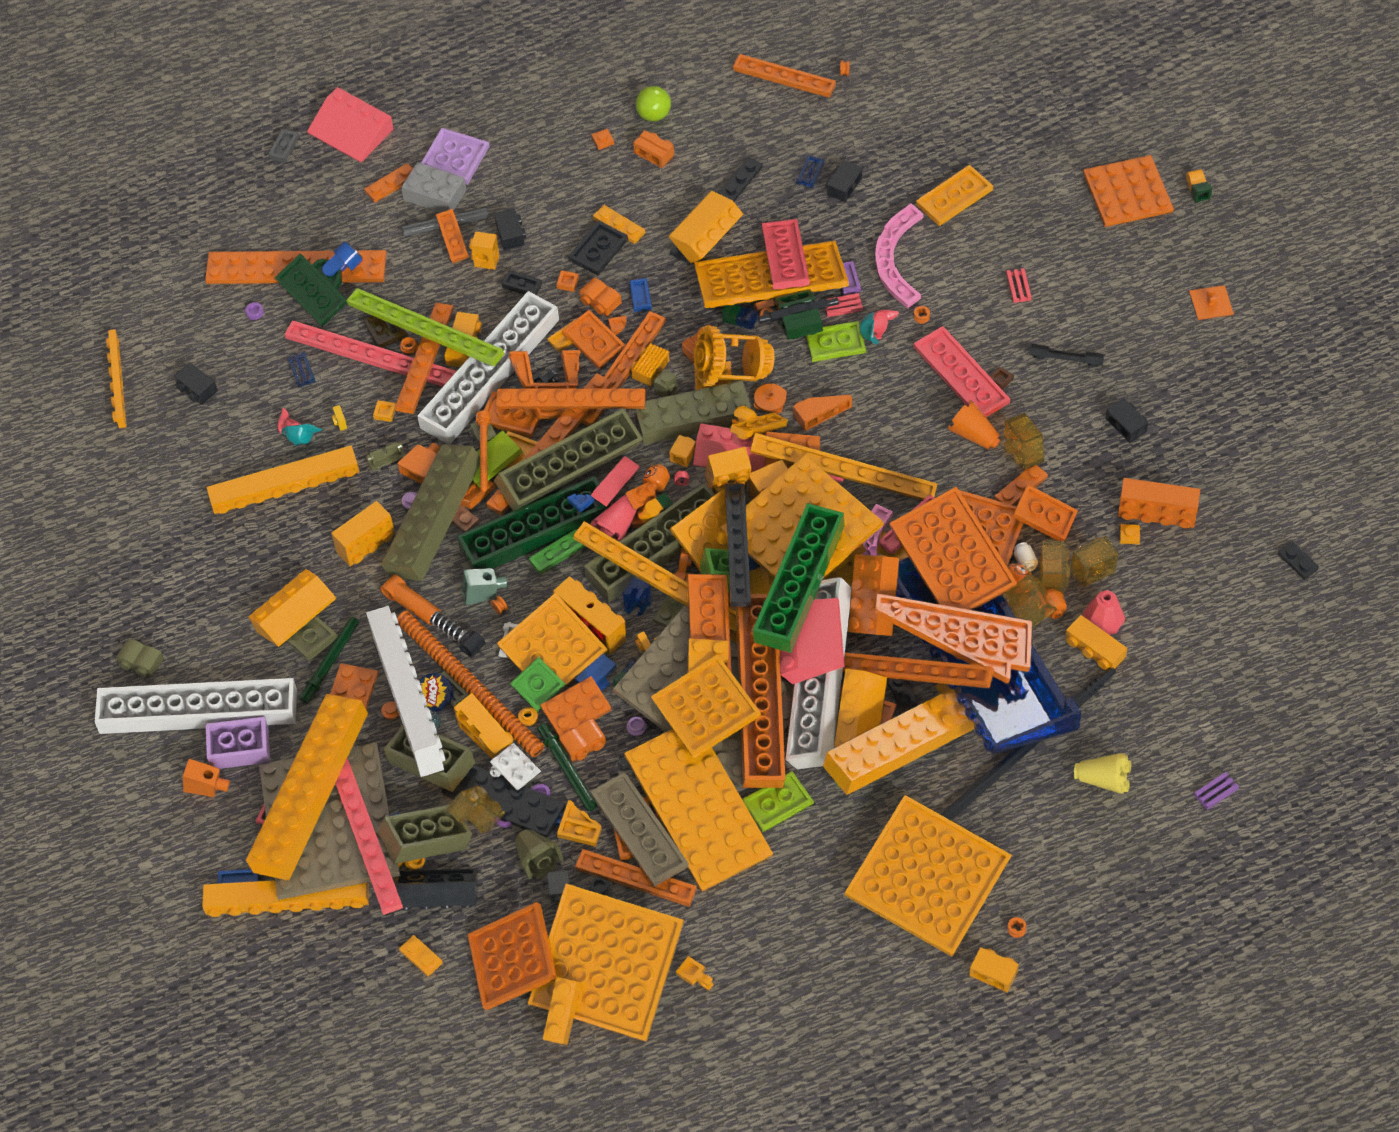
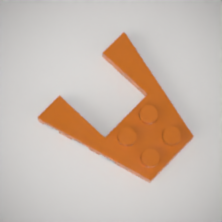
(522, 367)

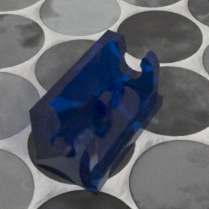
(637, 595)

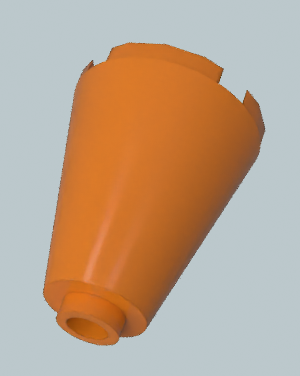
(975, 427)

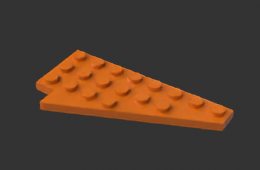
(964, 633)

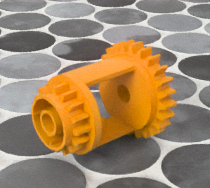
(711, 356)

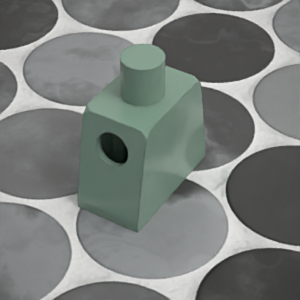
(481, 585)

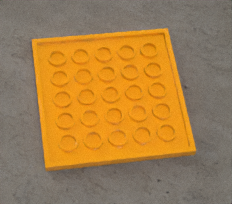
(778, 508)
(928, 875)
(617, 956)

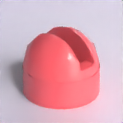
(684, 474)

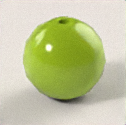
(653, 103)

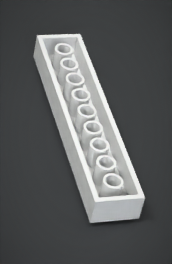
(475, 380)
(406, 691)
(817, 699)
(194, 705)

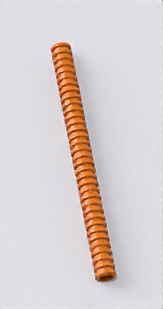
(469, 683)

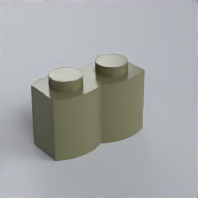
(140, 658)

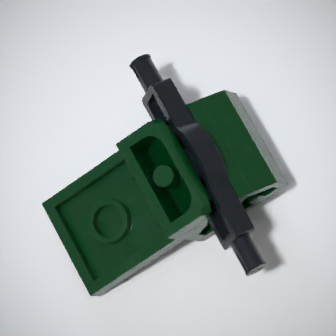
(798, 313)

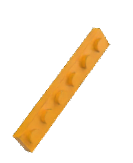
(115, 373)

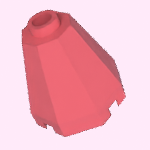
(1105, 612)

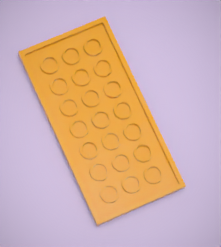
(749, 277)
(698, 809)

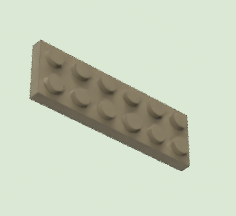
(639, 829)

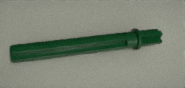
(315, 681)
(567, 767)

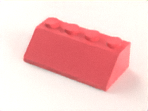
(719, 439)

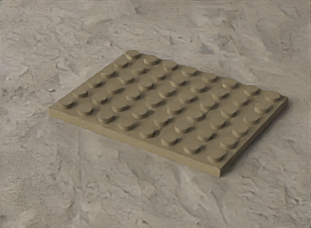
(667, 662)
(332, 853)

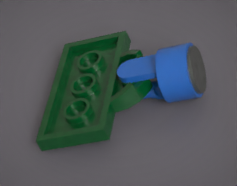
(317, 284)

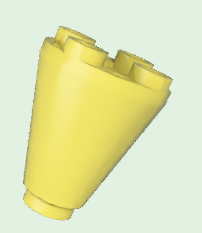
(1105, 772)

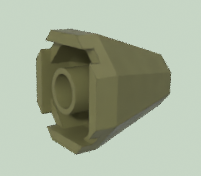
(538, 852)

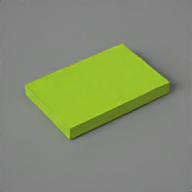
(836, 342)
(500, 453)
(775, 805)

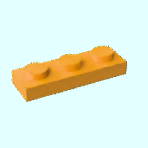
(620, 223)

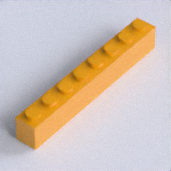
(283, 480)
(262, 896)

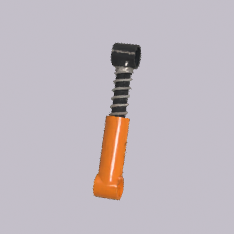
(397, 590)

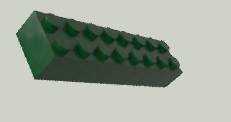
(528, 528)

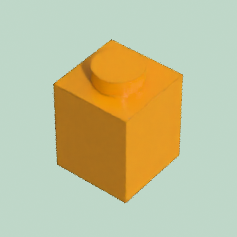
(682, 451)

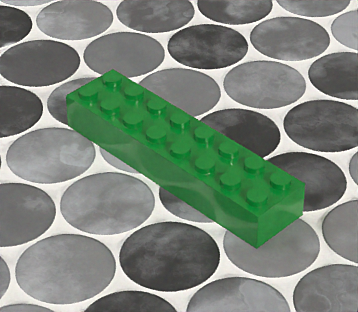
(798, 578)

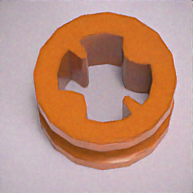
(844, 68)
(922, 309)
(499, 605)
(1013, 932)

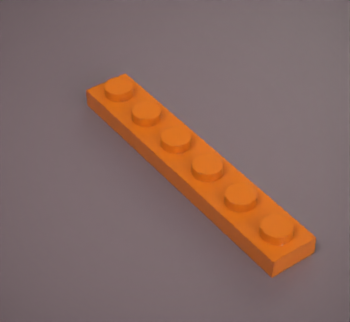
(784, 75)
(634, 877)

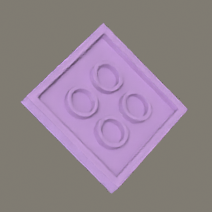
(456, 153)

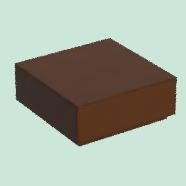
(1001, 377)

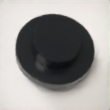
(600, 886)

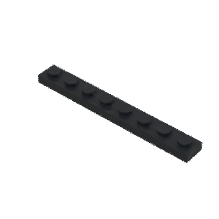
(732, 189)
(737, 545)

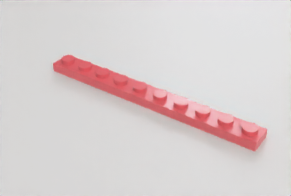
(362, 351)
(367, 841)

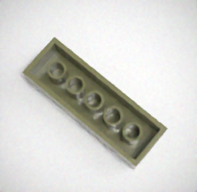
(684, 412)

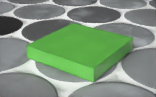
(537, 684)

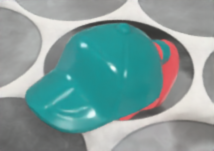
(877, 323)
(295, 431)

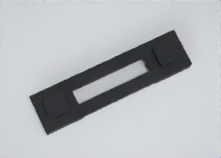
(1042, 351)

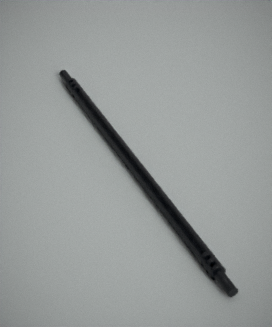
(1017, 754)

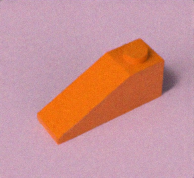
(819, 409)

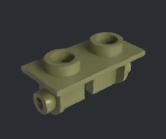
(385, 456)

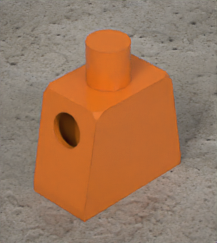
(418, 462)
(203, 779)

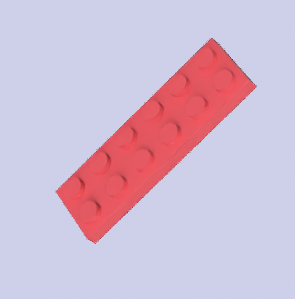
(785, 254)
(961, 371)

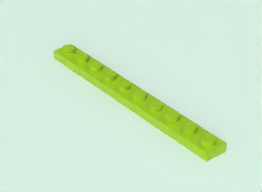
(425, 327)

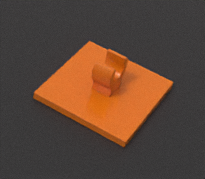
(1211, 302)

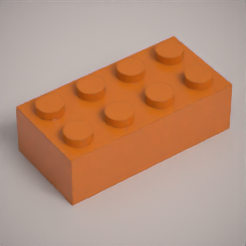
(1159, 503)
(871, 577)

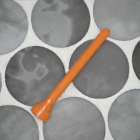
(483, 419)

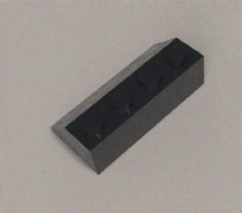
(437, 888)

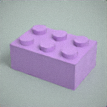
(238, 743)

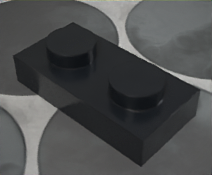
(521, 283)
(1298, 560)

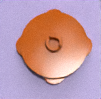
(770, 398)

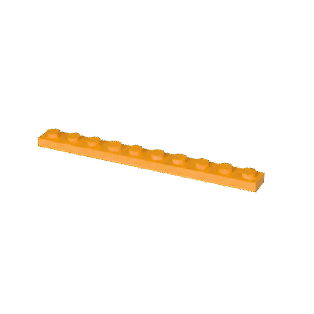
(844, 467)
(638, 565)

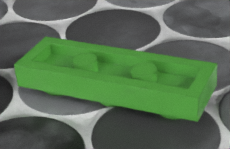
(555, 553)

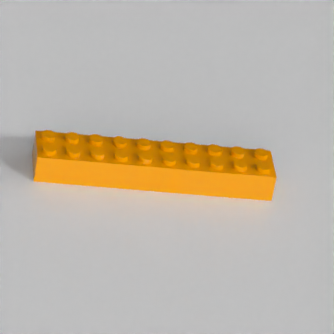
(897, 742)
(307, 787)

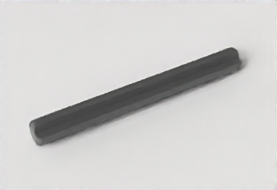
(433, 224)

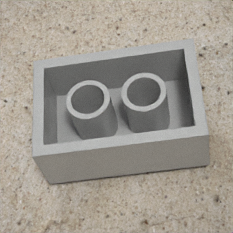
(433, 188)

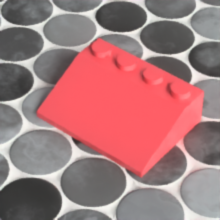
(350, 125)
(818, 644)

